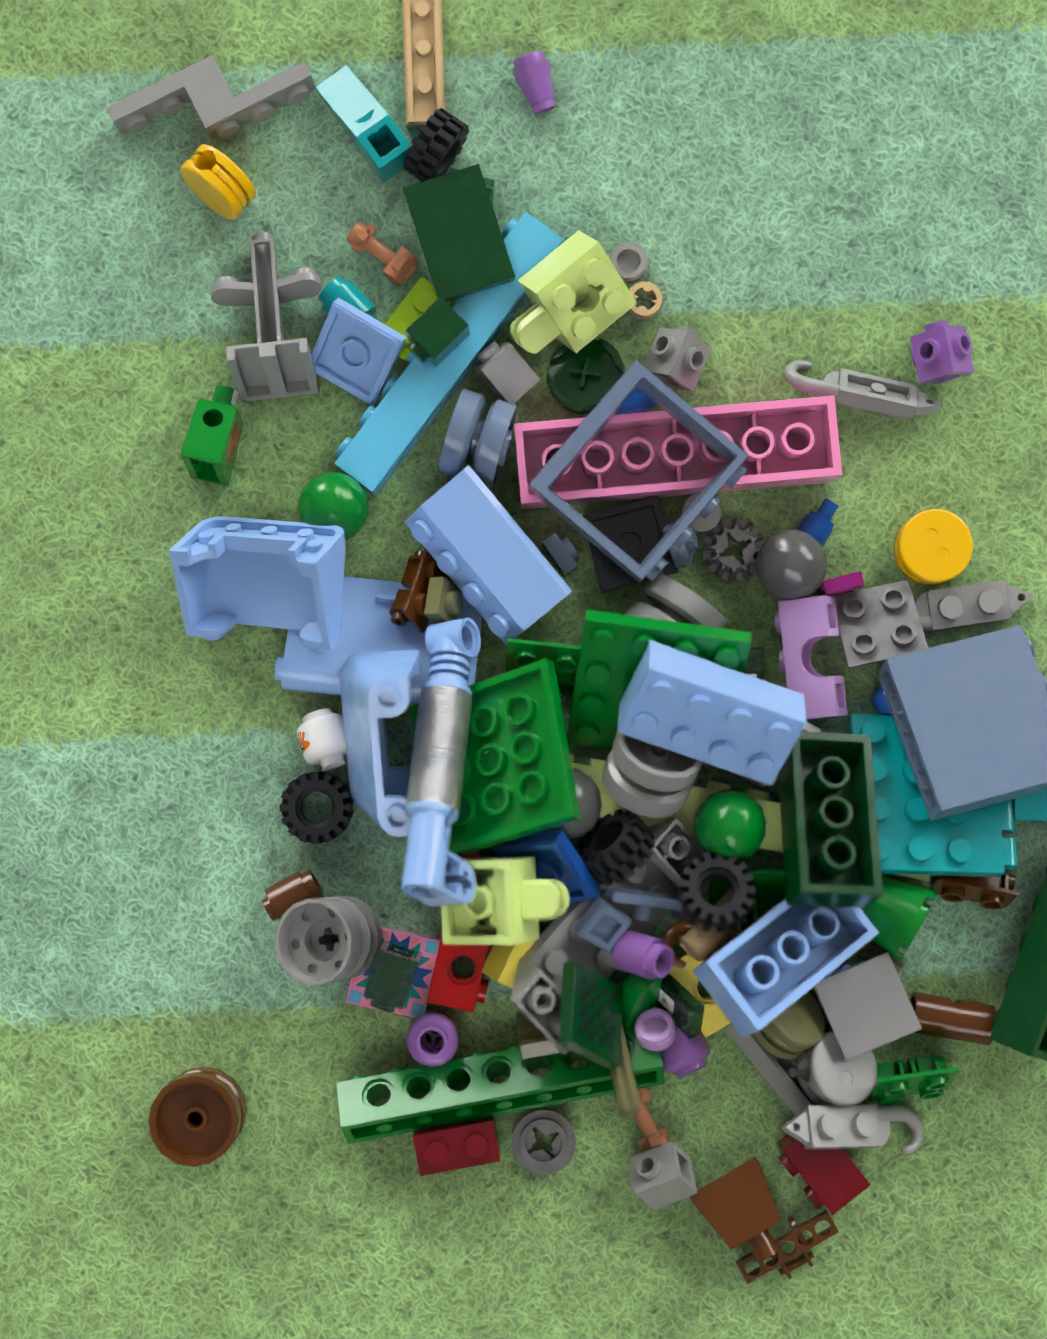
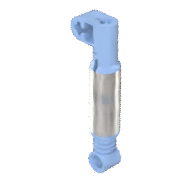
(435, 777)

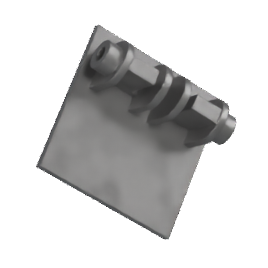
(879, 624)

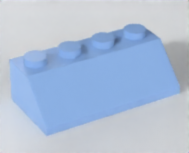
(487, 555)

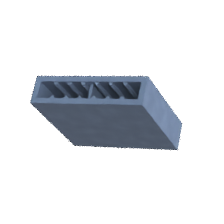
(971, 720)

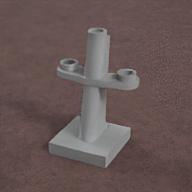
(272, 364)

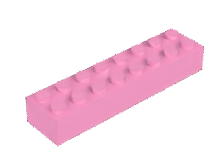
(657, 456)

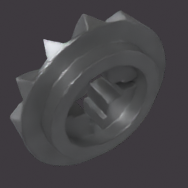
(716, 542)
(539, 1160)

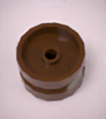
(174, 1122)

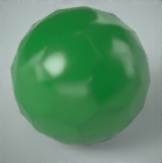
(334, 500)
(730, 824)

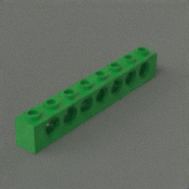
(482, 1098)

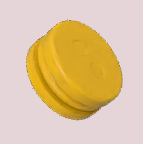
(218, 182)
(933, 547)

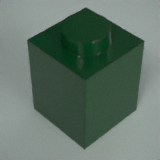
(436, 333)

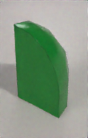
(638, 996)

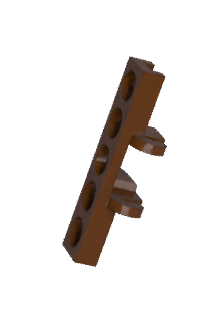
(800, 1247)

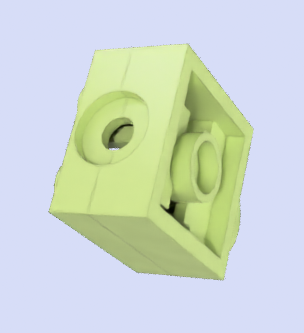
(561, 282)
(504, 904)

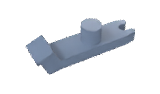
(645, 901)

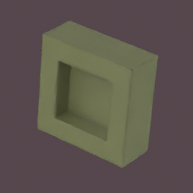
(442, 601)

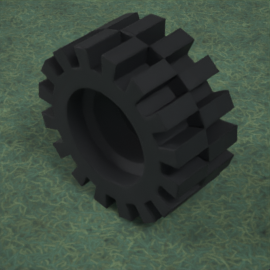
(436, 146)
(292, 807)
(616, 847)
(709, 914)

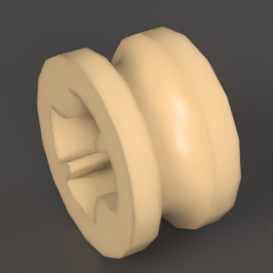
(646, 289)

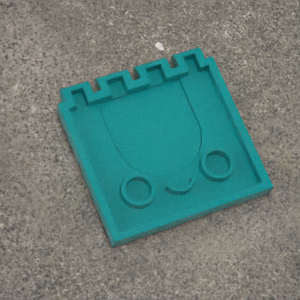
(908, 839)

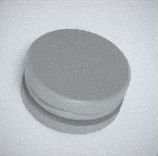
(831, 1078)

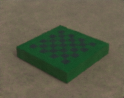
(590, 1015)

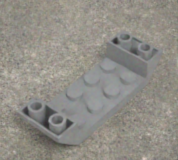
(540, 969)

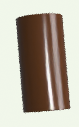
(953, 1020)

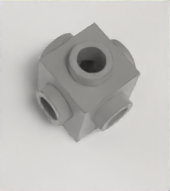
(677, 357)

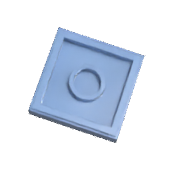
(356, 351)

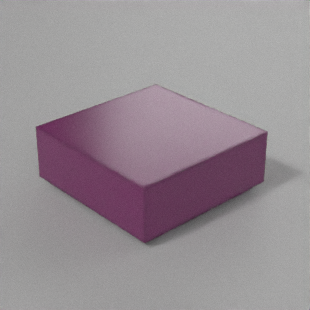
(841, 584)

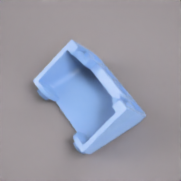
(262, 577)
(371, 690)

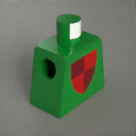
(213, 437)

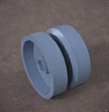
(472, 437)

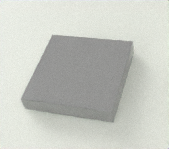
(867, 1006)

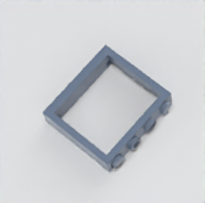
(639, 377)

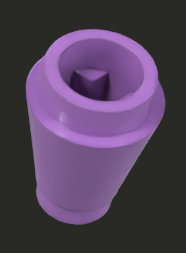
(535, 80)

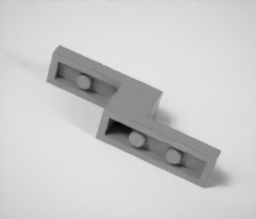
(212, 99)

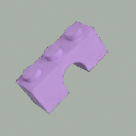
(802, 625)

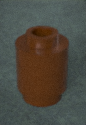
(291, 891)

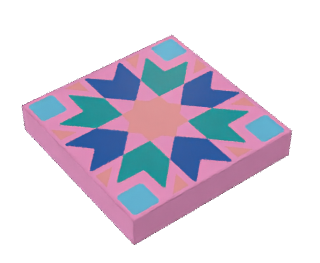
(417, 998)

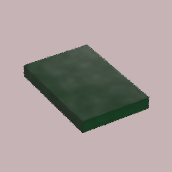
(459, 233)

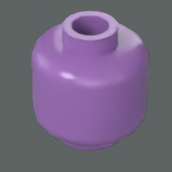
(431, 1052)
(685, 1054)

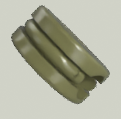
(793, 1029)

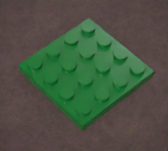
(610, 654)
(515, 761)

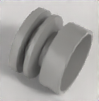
(309, 942)

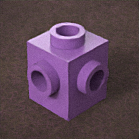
(942, 353)

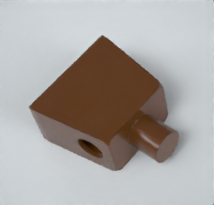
(741, 1209)

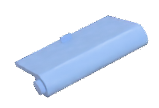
(364, 628)

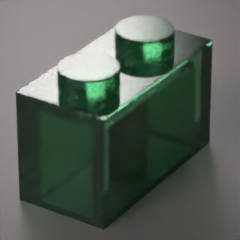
(392, 976)

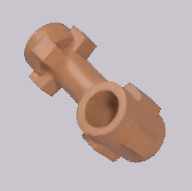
(399, 265)
(651, 1136)

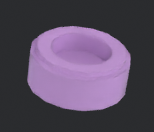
(655, 1029)

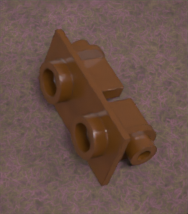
(410, 604)
(988, 891)

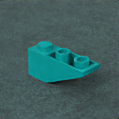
(365, 123)

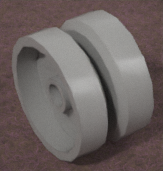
(675, 604)
(648, 777)

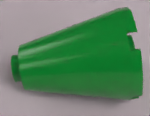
(898, 914)

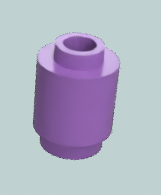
(642, 955)

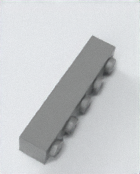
(777, 1071)

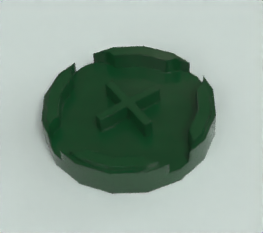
(584, 377)

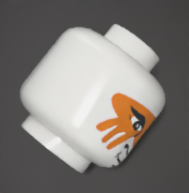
(323, 739)

